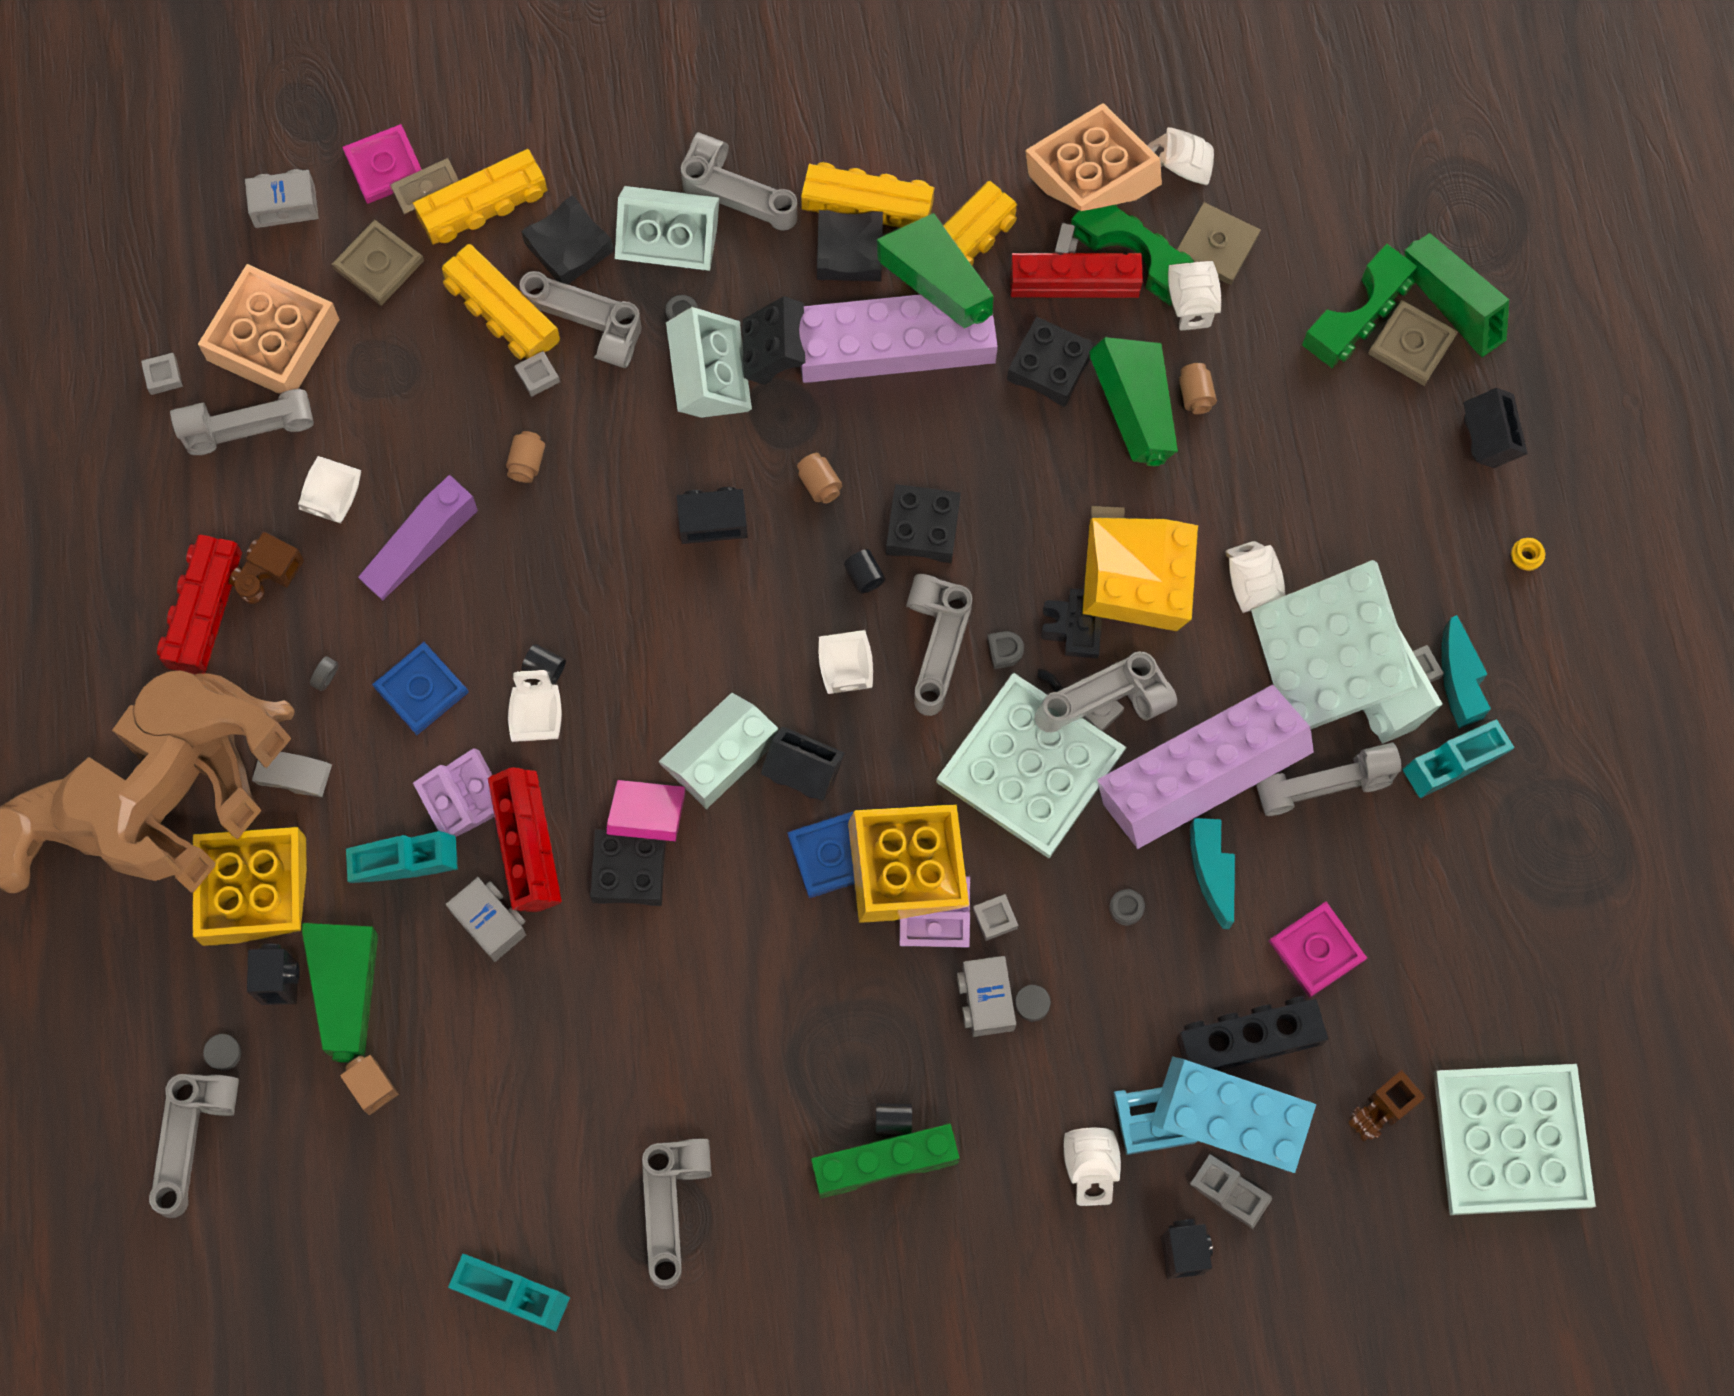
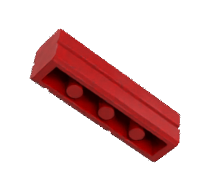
(1076, 275)
(200, 605)
(524, 840)

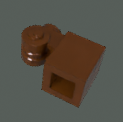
(265, 560)
(1387, 1105)

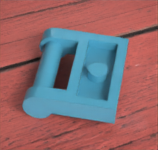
(1137, 1130)

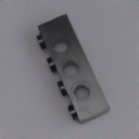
(1302, 1014)

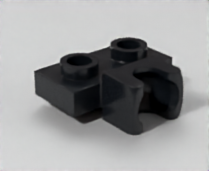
(1078, 629)

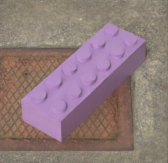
(889, 339)
(1205, 766)

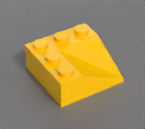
(1141, 571)
(907, 862)
(252, 888)

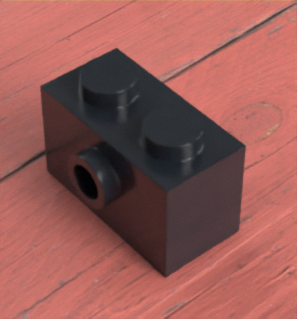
(1494, 428)
(712, 515)
(802, 763)
(272, 975)
(1186, 1249)

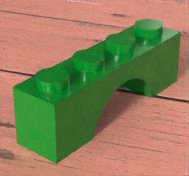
(1114, 227)
(1336, 332)
(885, 1159)

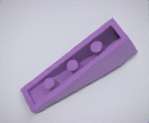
(419, 536)

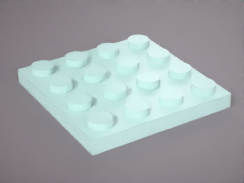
(1335, 646)
(1026, 776)
(1514, 1139)

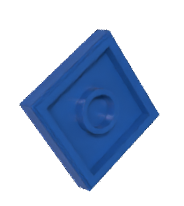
(420, 688)
(824, 855)

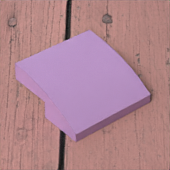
(458, 794)
(938, 929)

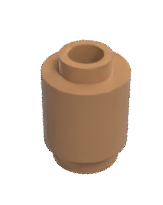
(1197, 388)
(525, 457)
(819, 478)

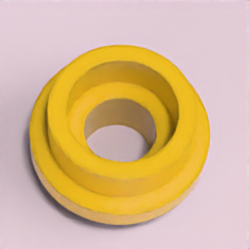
(1532, 546)

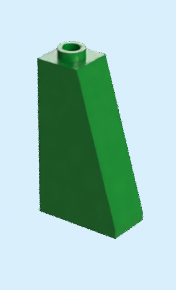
(937, 269)
(1460, 294)
(1138, 396)
(342, 983)

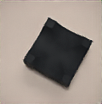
(568, 241)
(849, 246)
(772, 340)
(1050, 361)
(923, 523)
(627, 869)

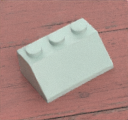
(666, 227)
(707, 364)
(1406, 711)
(720, 749)

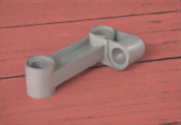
(740, 193)
(590, 310)
(203, 432)
(932, 597)
(1148, 693)
(1371, 769)
(179, 1131)
(687, 1161)

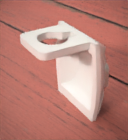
(1185, 155)
(1194, 293)
(329, 489)
(1255, 575)
(846, 662)
(534, 709)
(1092, 1158)

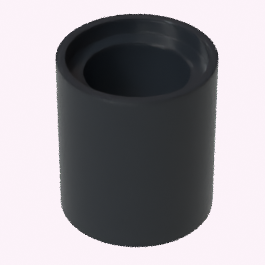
(864, 571)
(543, 659)
(893, 1119)

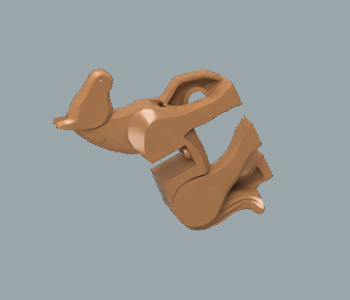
(176, 730)

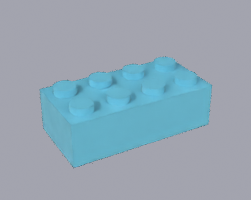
(1233, 1114)

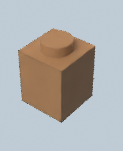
(368, 1083)

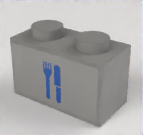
(281, 198)
(487, 919)
(987, 996)

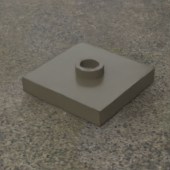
(1219, 239)
(377, 262)
(1413, 342)

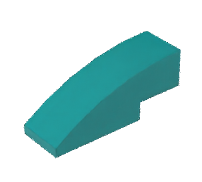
(1462, 675)
(1457, 758)
(402, 857)
(1213, 869)
(509, 1292)

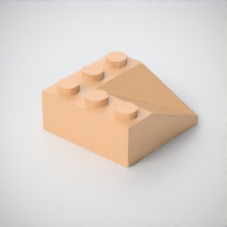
(1094, 162)
(269, 331)

